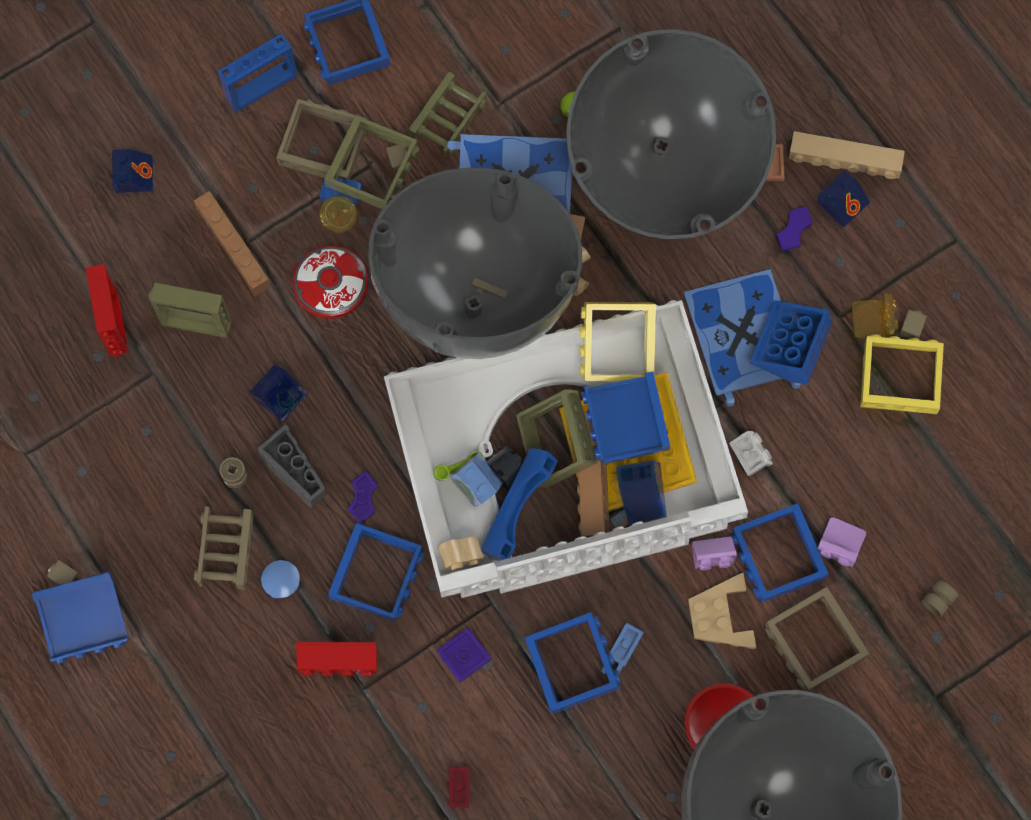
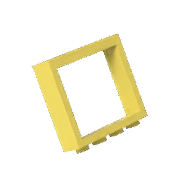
(586, 334)
(897, 403)

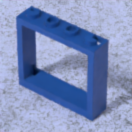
(337, 11)
(265, 82)
(809, 544)
(342, 572)
(544, 678)

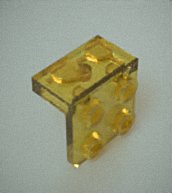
(874, 317)

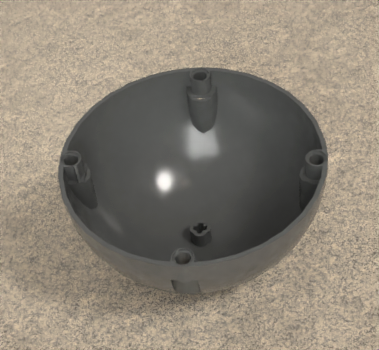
(694, 102)
(459, 229)
(792, 758)

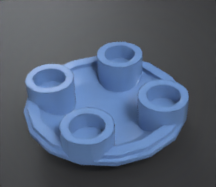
(280, 579)

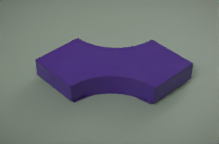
(798, 221)
(361, 507)

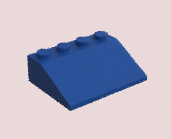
(792, 341)

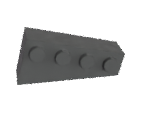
(291, 466)

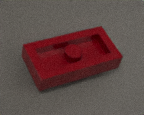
(458, 787)

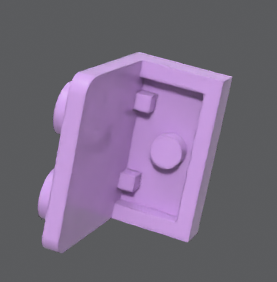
(841, 542)

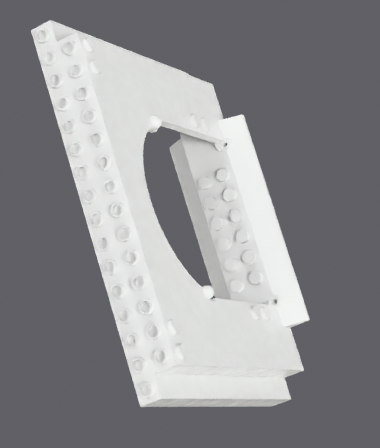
(455, 403)

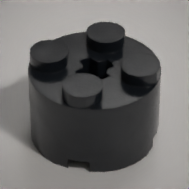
(506, 465)

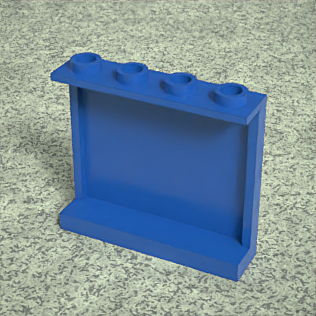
(626, 419)
(81, 617)

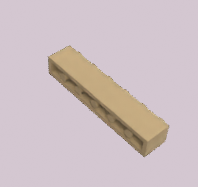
(846, 155)

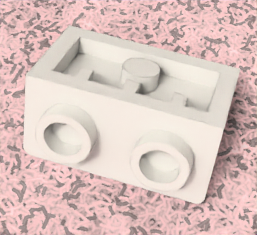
(751, 452)

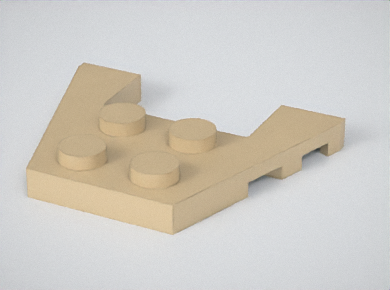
(712, 618)

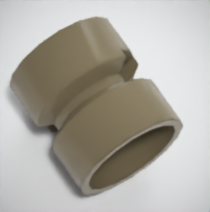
(233, 472)
(939, 598)

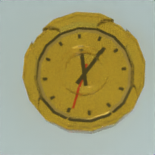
(338, 213)

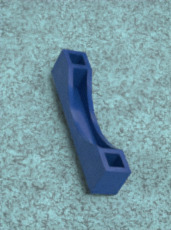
(534, 471)

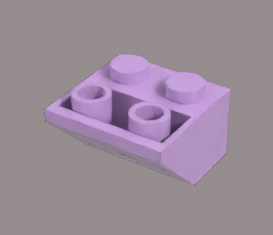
(713, 553)

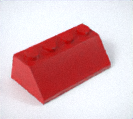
(337, 658)

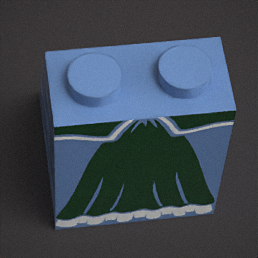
(476, 480)

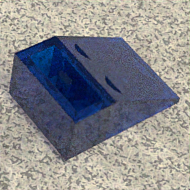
(642, 491)

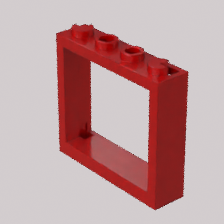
(107, 310)

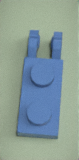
(625, 646)

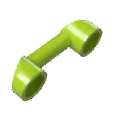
(442, 472)

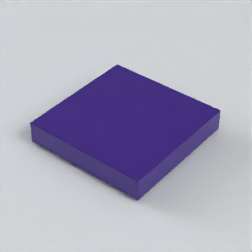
(464, 655)

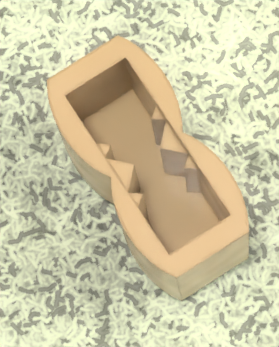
(461, 553)

